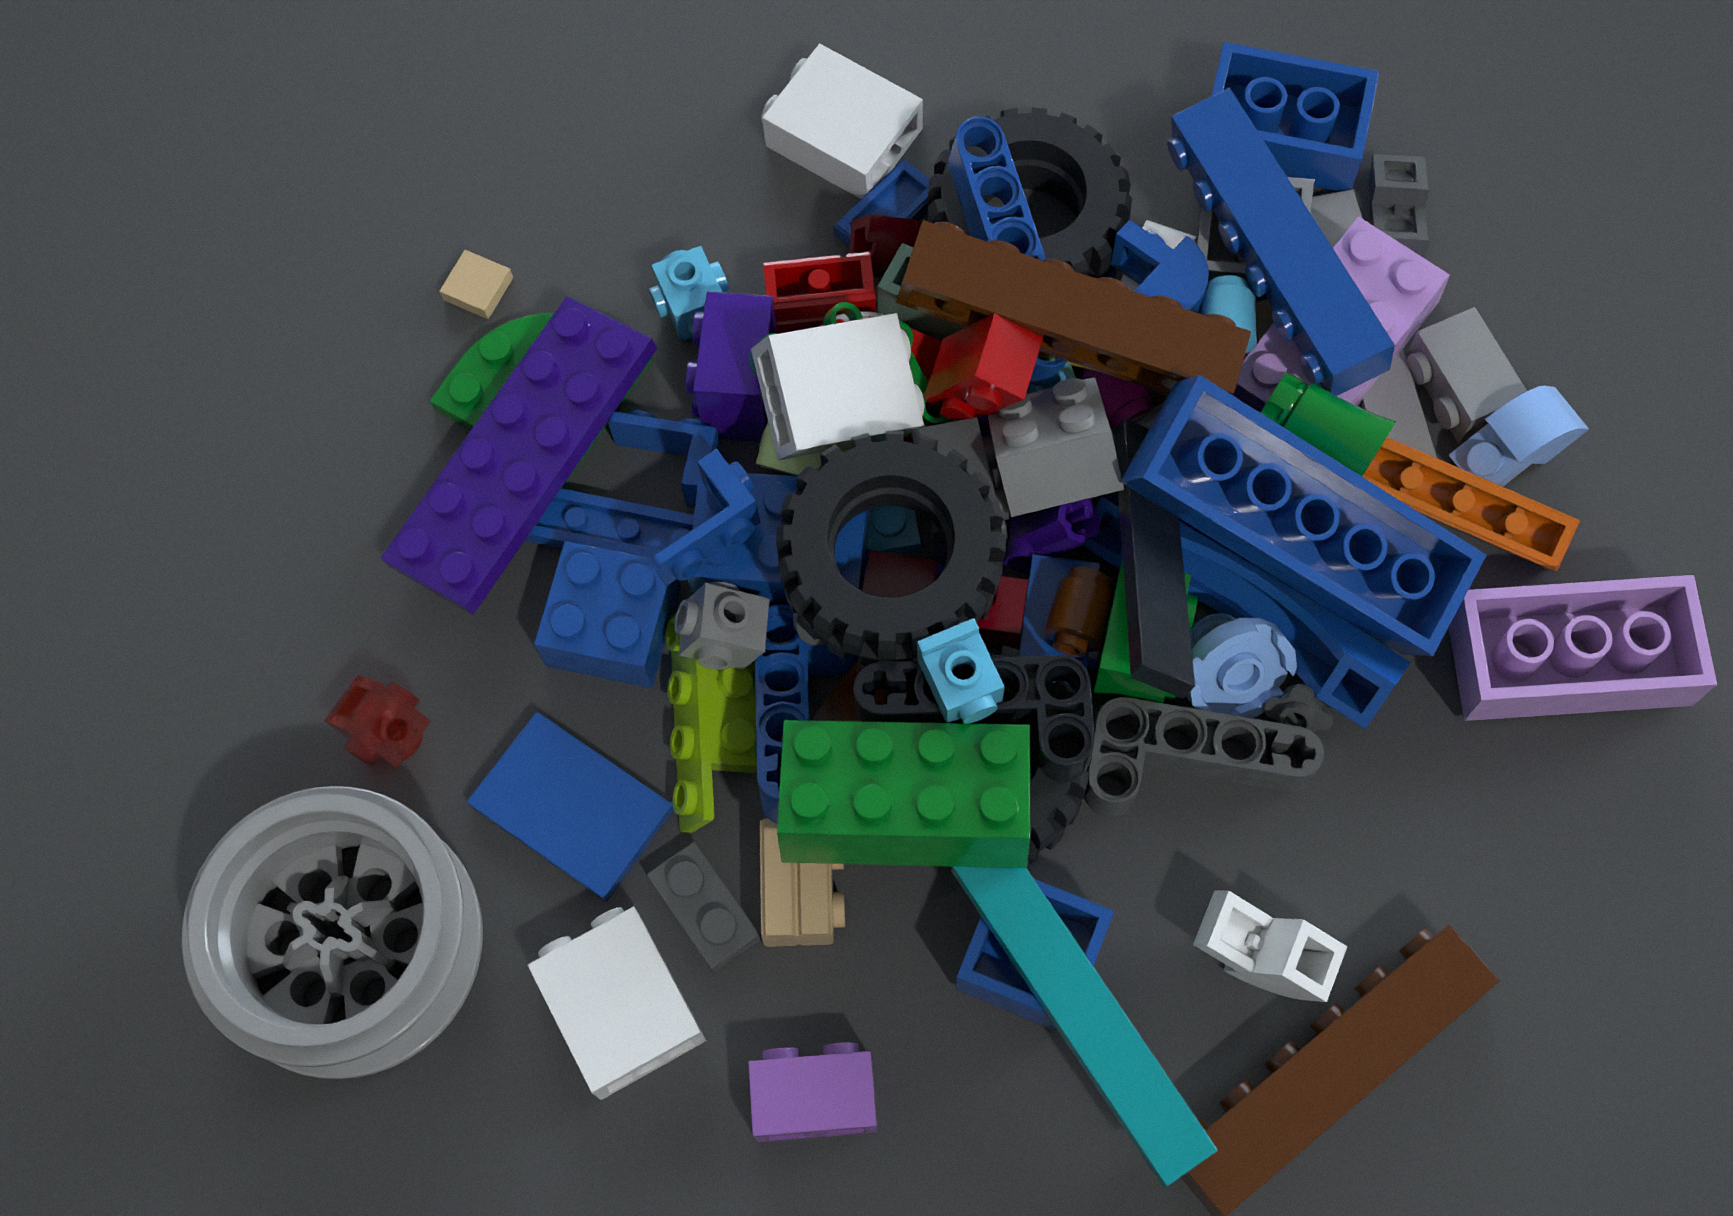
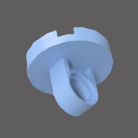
(1238, 664)

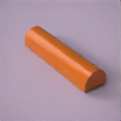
(1473, 504)

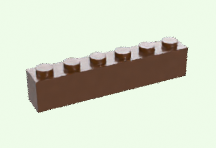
(1077, 315)
(1338, 1067)

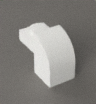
(1270, 952)

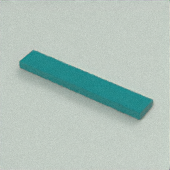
(1089, 1019)

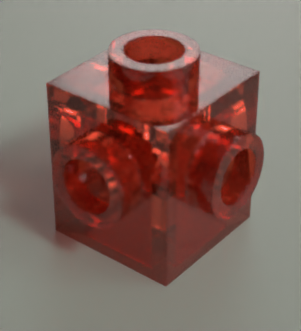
(378, 721)

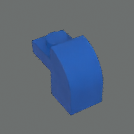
(1158, 268)

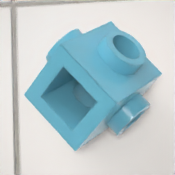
(682, 287)

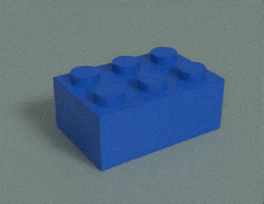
(1304, 109)
(755, 562)

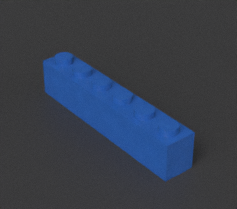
(1280, 245)

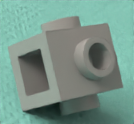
(722, 626)

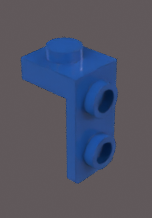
(682, 438)
(728, 528)

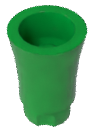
(1328, 422)

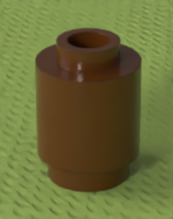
(1080, 611)

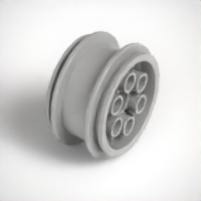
(294, 847)

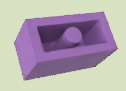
(812, 1093)

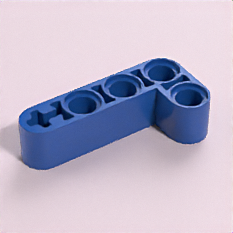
(785, 666)

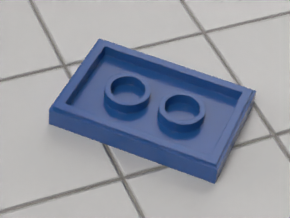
(571, 806)

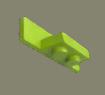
(710, 731)

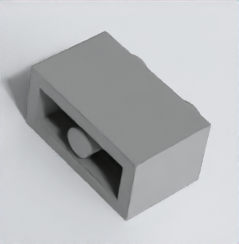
(1462, 372)

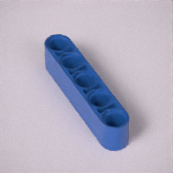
(1010, 223)

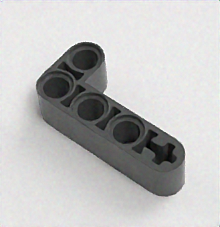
(1203, 759)

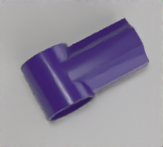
(1049, 533)

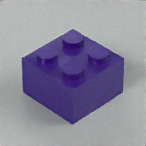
(721, 379)

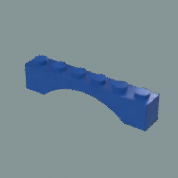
(1332, 655)

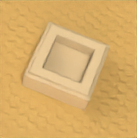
(476, 284)

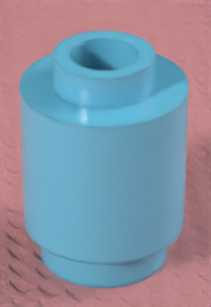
(1233, 299)

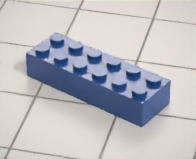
(1303, 517)

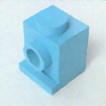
(950, 650)

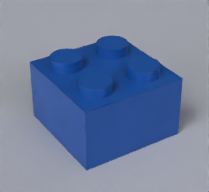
(606, 615)
(992, 976)

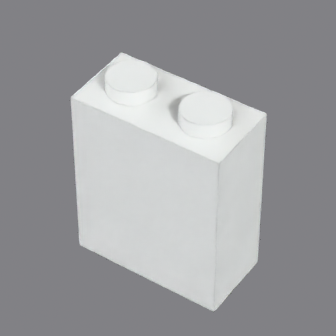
(842, 121)
(837, 385)
(615, 1001)

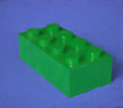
(905, 794)

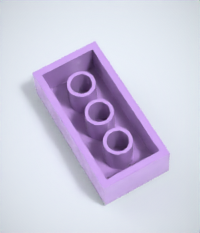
(1395, 284)
(1581, 648)

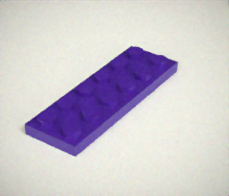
(519, 454)

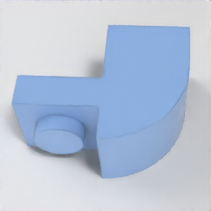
(1520, 433)

